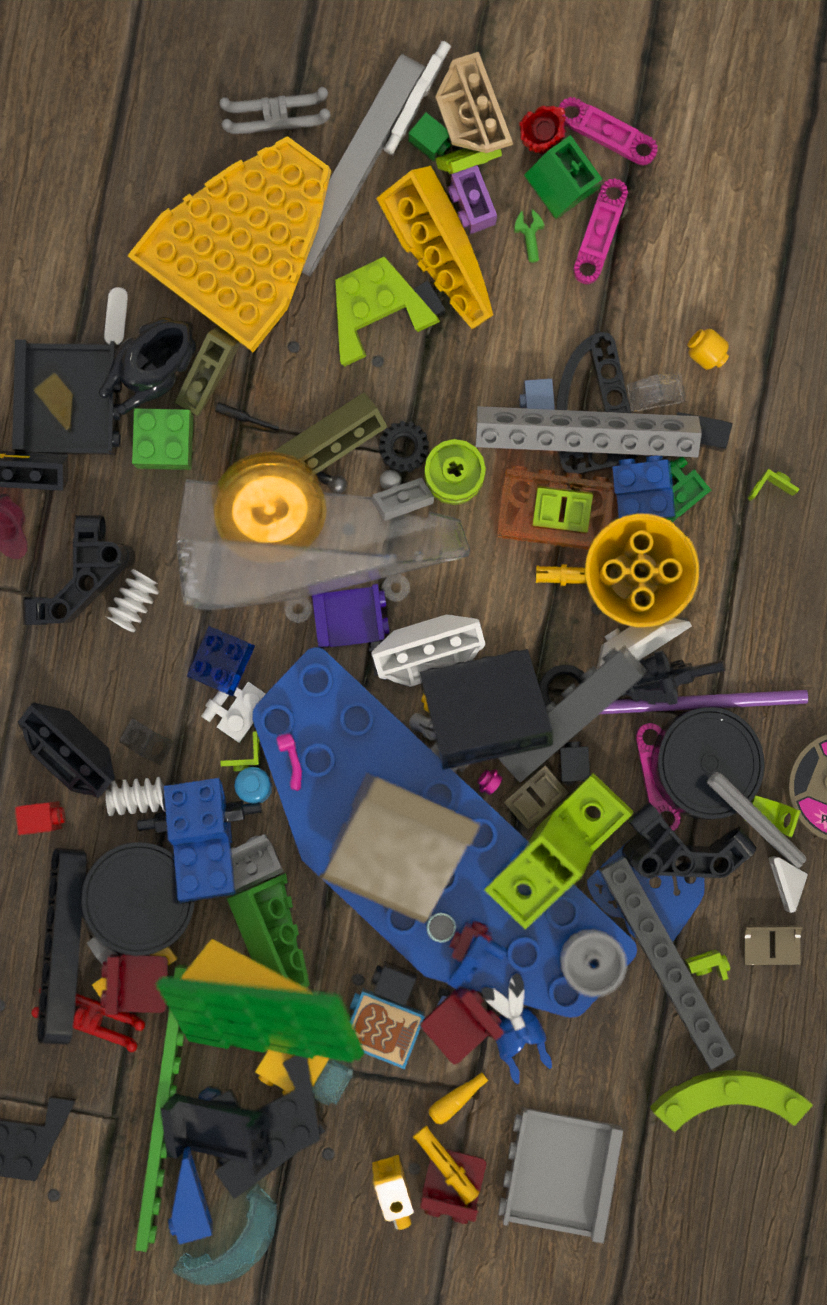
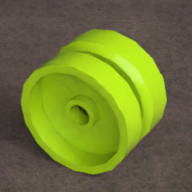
(459, 456)

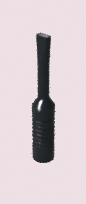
(242, 416)

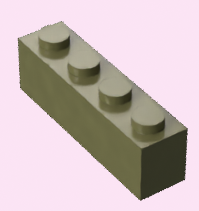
(336, 434)

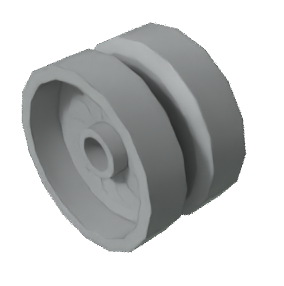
(583, 977)

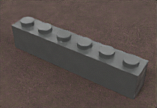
(581, 706)

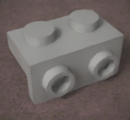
(254, 863)

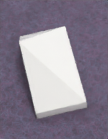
(789, 882)

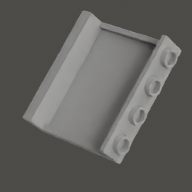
(561, 1173)

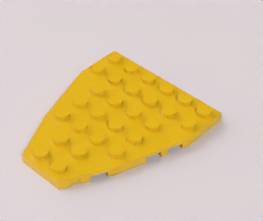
(241, 240)

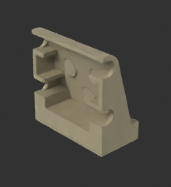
(398, 848)

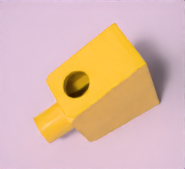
(393, 1191)

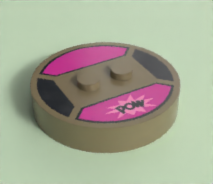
(808, 786)

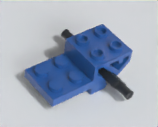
(200, 836)

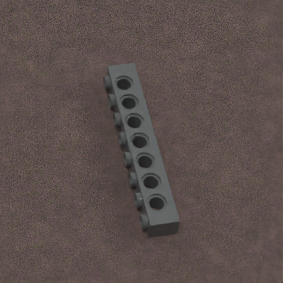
(666, 962)

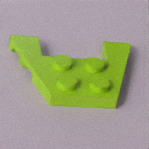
(370, 296)

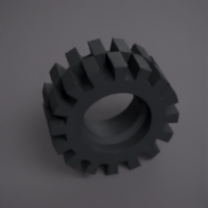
(404, 430)

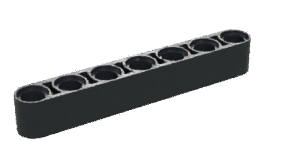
(61, 947)

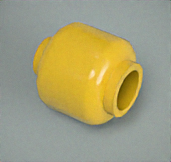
(708, 349)

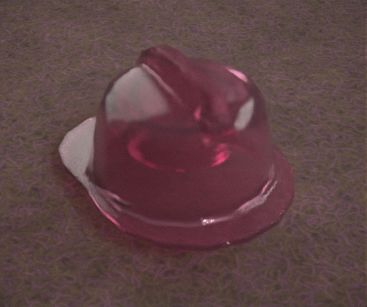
(12, 539)

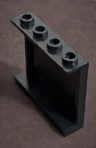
(83, 372)
(486, 709)

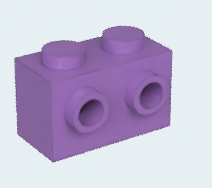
(473, 199)

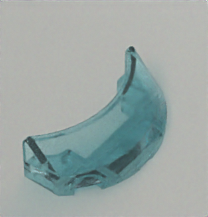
(242, 1254)

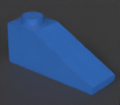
(190, 1211)

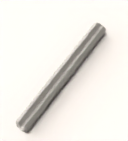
(756, 819)

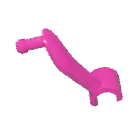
(287, 743)

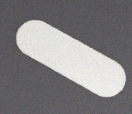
(116, 315)

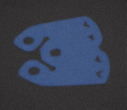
(671, 909)

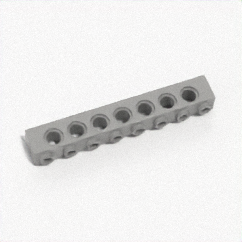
(588, 431)

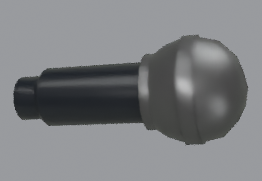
(336, 484)

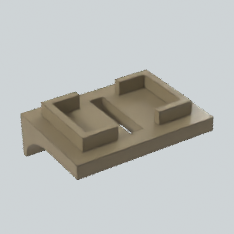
(524, 805)
(785, 945)

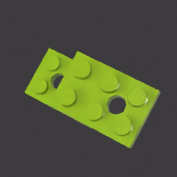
(558, 851)

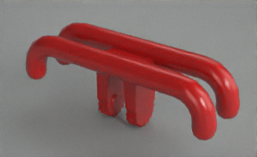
(89, 1018)

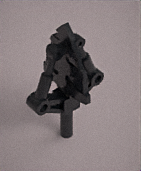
(663, 678)

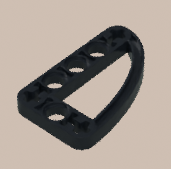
(605, 386)

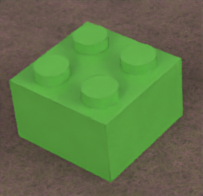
(162, 439)

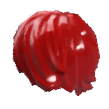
(543, 128)

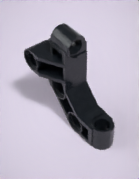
(90, 558)
(658, 847)

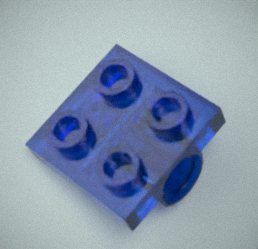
(221, 661)

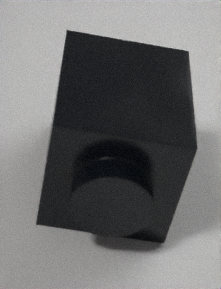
(573, 762)

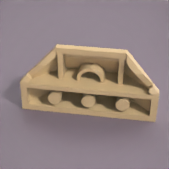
(471, 107)

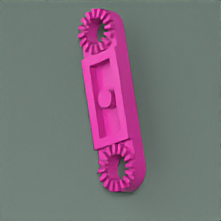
(609, 131)
(600, 231)
(652, 792)

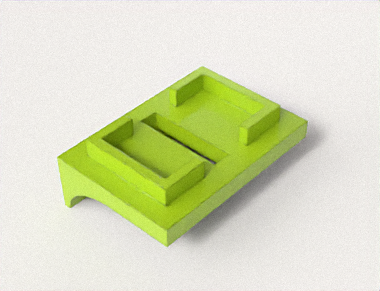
(576, 511)

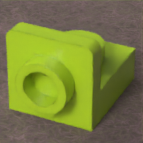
(702, 964)

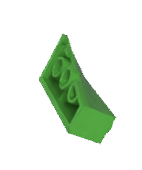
(268, 928)

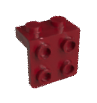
(132, 984)
(460, 1024)
(440, 1198)

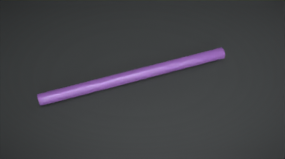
(716, 701)

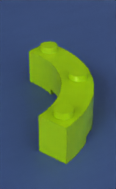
(728, 1088)

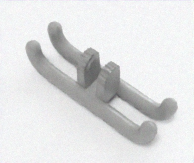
(275, 113)

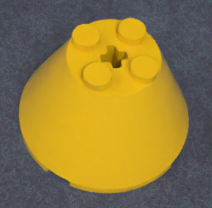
(658, 553)

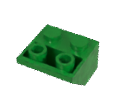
(563, 177)

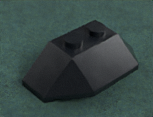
(67, 749)

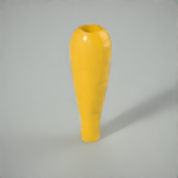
(452, 1102)

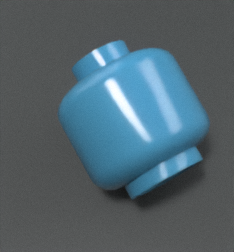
(253, 785)

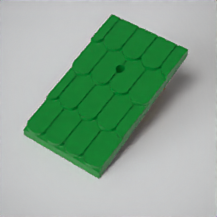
(247, 1006)

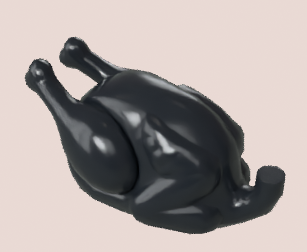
(150, 361)

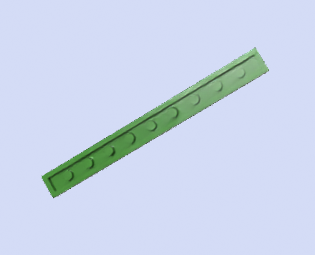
(155, 1175)

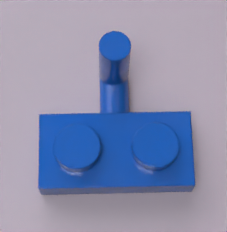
(475, 957)

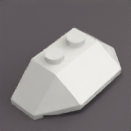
(642, 640)
(427, 646)

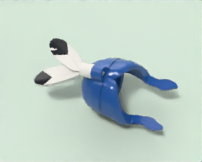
(517, 1023)

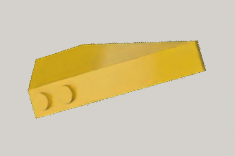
(434, 235)

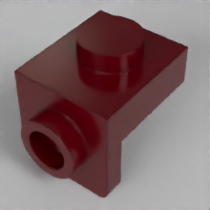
(462, 940)

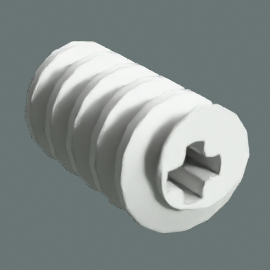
(133, 601)
(135, 797)

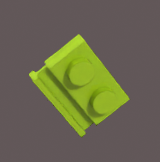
(464, 159)

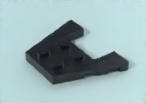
(290, 1119)
(28, 1144)

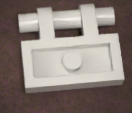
(238, 718)

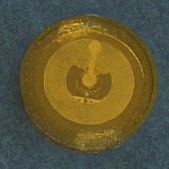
(269, 501)

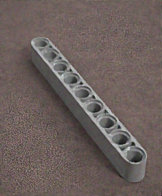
(363, 153)

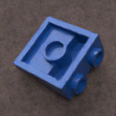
(644, 487)

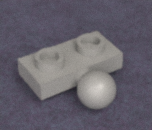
(399, 498)

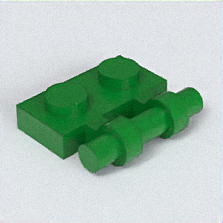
(688, 489)

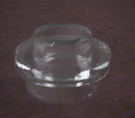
(389, 581)
(298, 618)

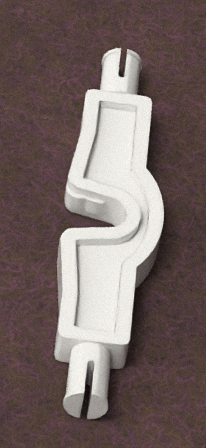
(419, 91)

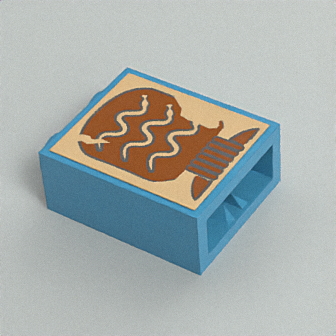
(385, 1027)

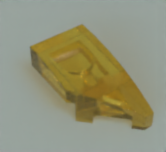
(56, 398)

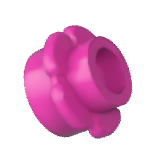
(489, 781)

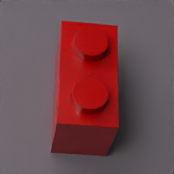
(39, 818)

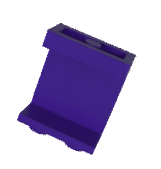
(350, 617)

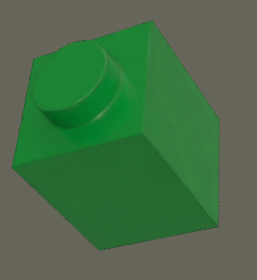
(430, 137)

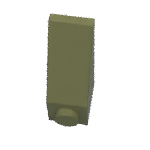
(207, 370)

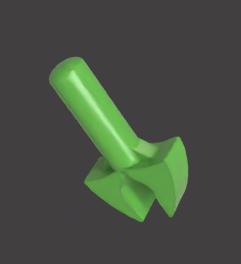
(530, 236)

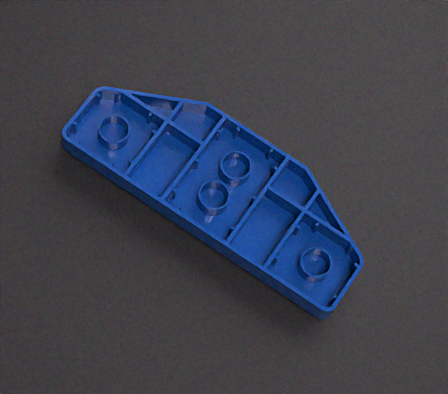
(341, 737)

